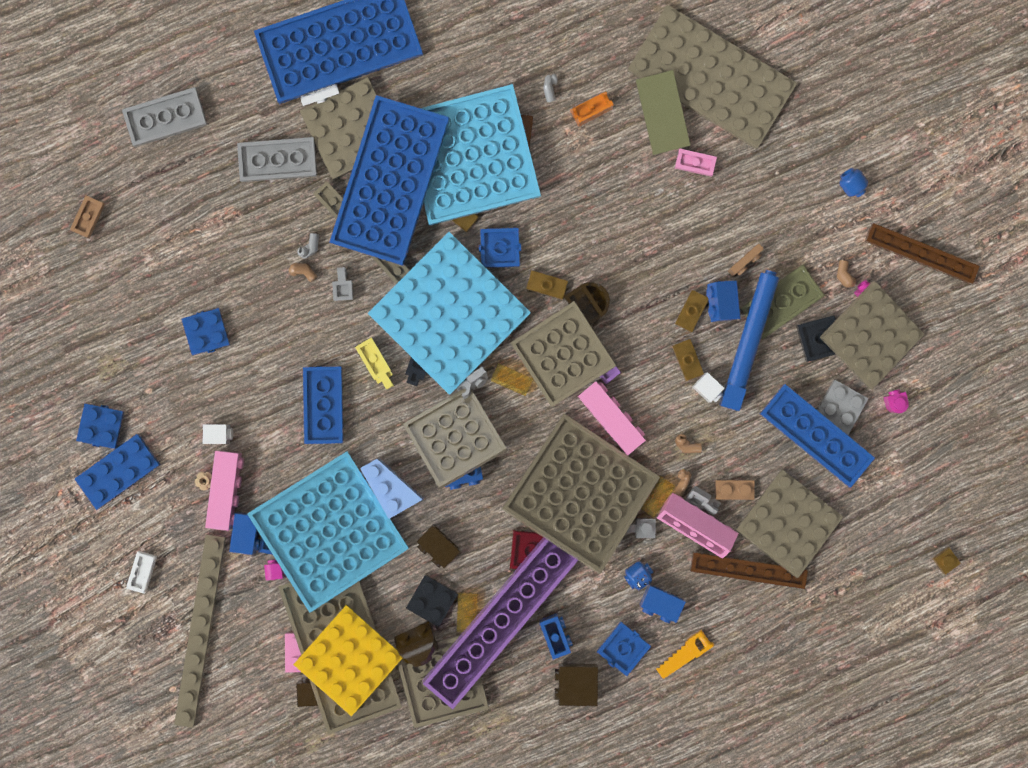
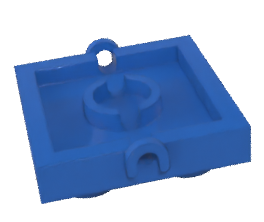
(500, 247)
(205, 331)
(100, 426)
(623, 648)

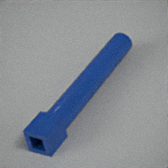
(736, 385)

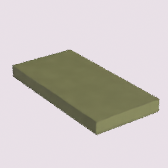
(663, 112)
(792, 296)

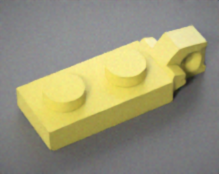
(375, 362)

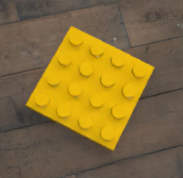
(348, 660)

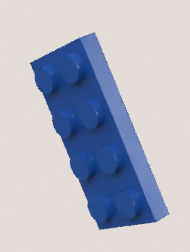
(323, 405)
(117, 471)

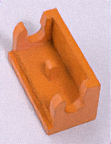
(592, 109)

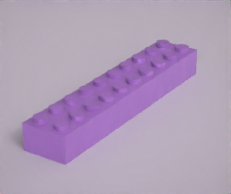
(498, 622)

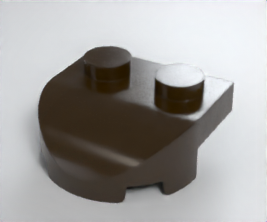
(591, 299)
(417, 645)

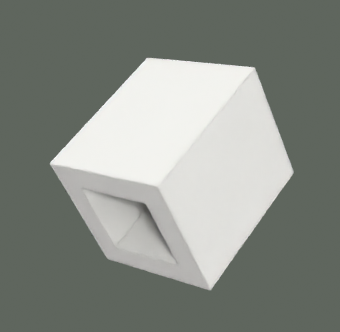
(708, 388)
(217, 434)

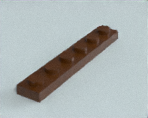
(922, 253)
(746, 570)

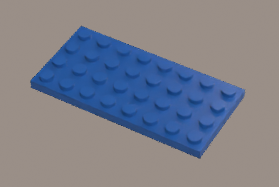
(336, 45)
(389, 180)

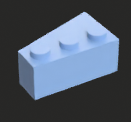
(389, 488)

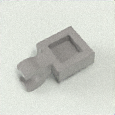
(342, 288)
(476, 379)
(702, 500)
(643, 528)

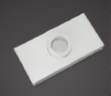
(319, 96)
(141, 572)

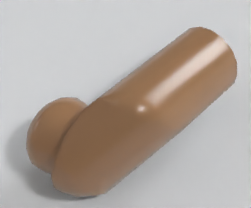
(302, 268)
(843, 276)
(685, 446)
(685, 477)

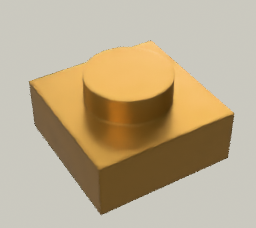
(946, 560)

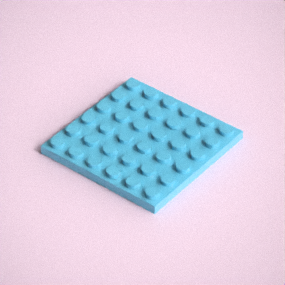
(481, 158)
(449, 313)
(327, 531)

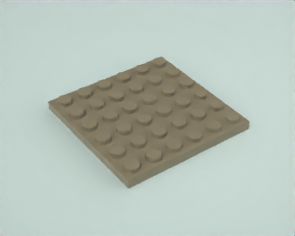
(581, 493)

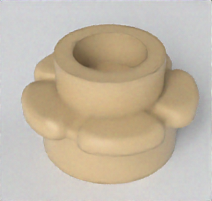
(199, 481)

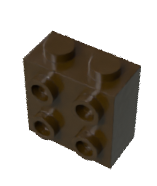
(576, 684)

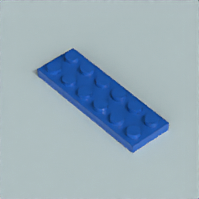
(817, 435)

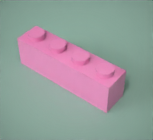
(611, 418)
(223, 490)
(697, 525)

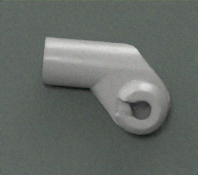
(548, 88)
(311, 248)

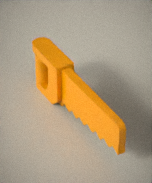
(685, 654)

